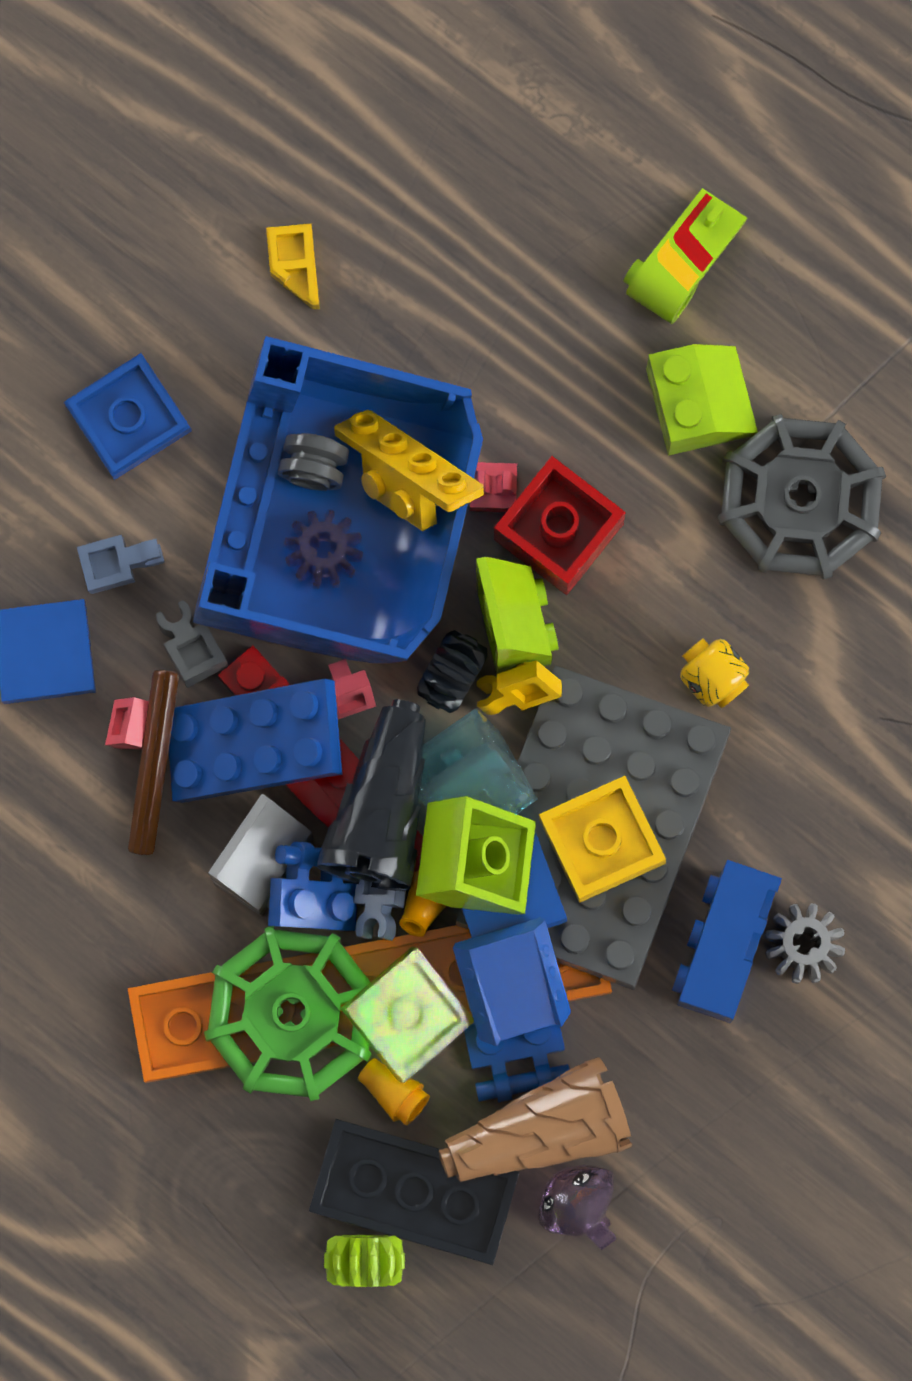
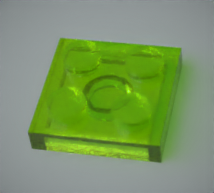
(407, 1014)

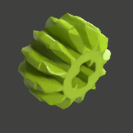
(364, 1260)

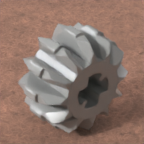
(794, 930)

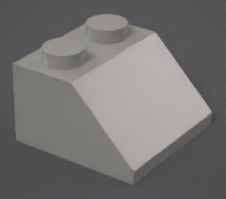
(249, 857)

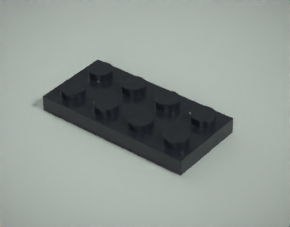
(405, 1193)

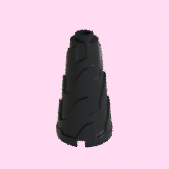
(380, 808)

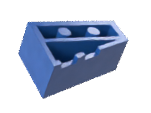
(726, 940)

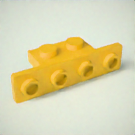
(405, 472)

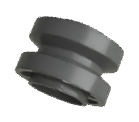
(313, 461)

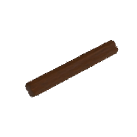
(153, 762)

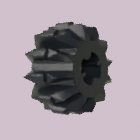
(452, 671)

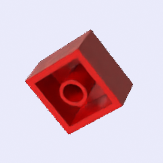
(559, 525)

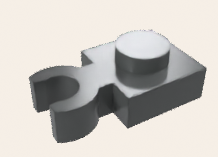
(192, 649)

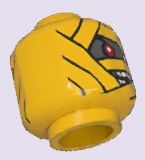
(714, 672)

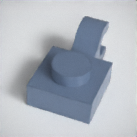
(110, 563)

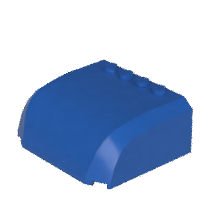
(403, 570)

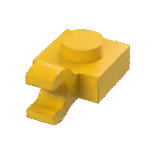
(524, 686)

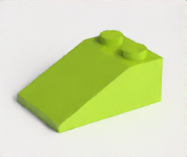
(513, 613)

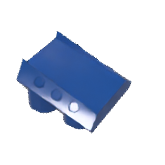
(512, 981)

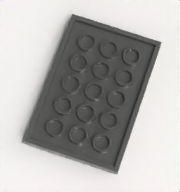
(670, 764)

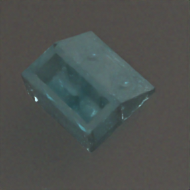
(475, 763)

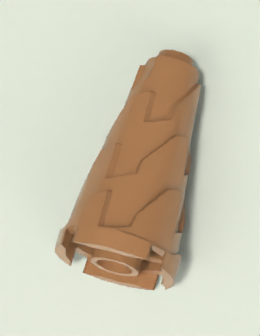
(543, 1128)

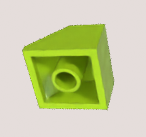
(700, 396)
(475, 856)

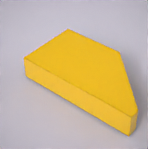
(294, 261)

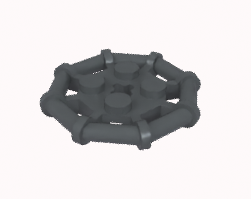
(782, 514)

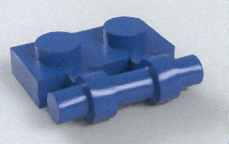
(308, 903)
(525, 1046)

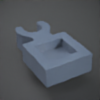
(378, 909)

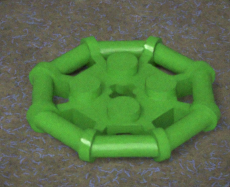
(263, 1009)

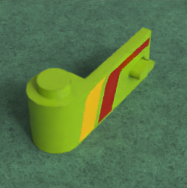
(683, 256)

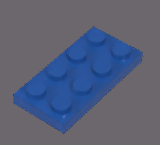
(255, 741)

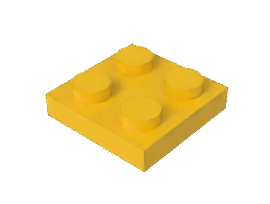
(602, 839)

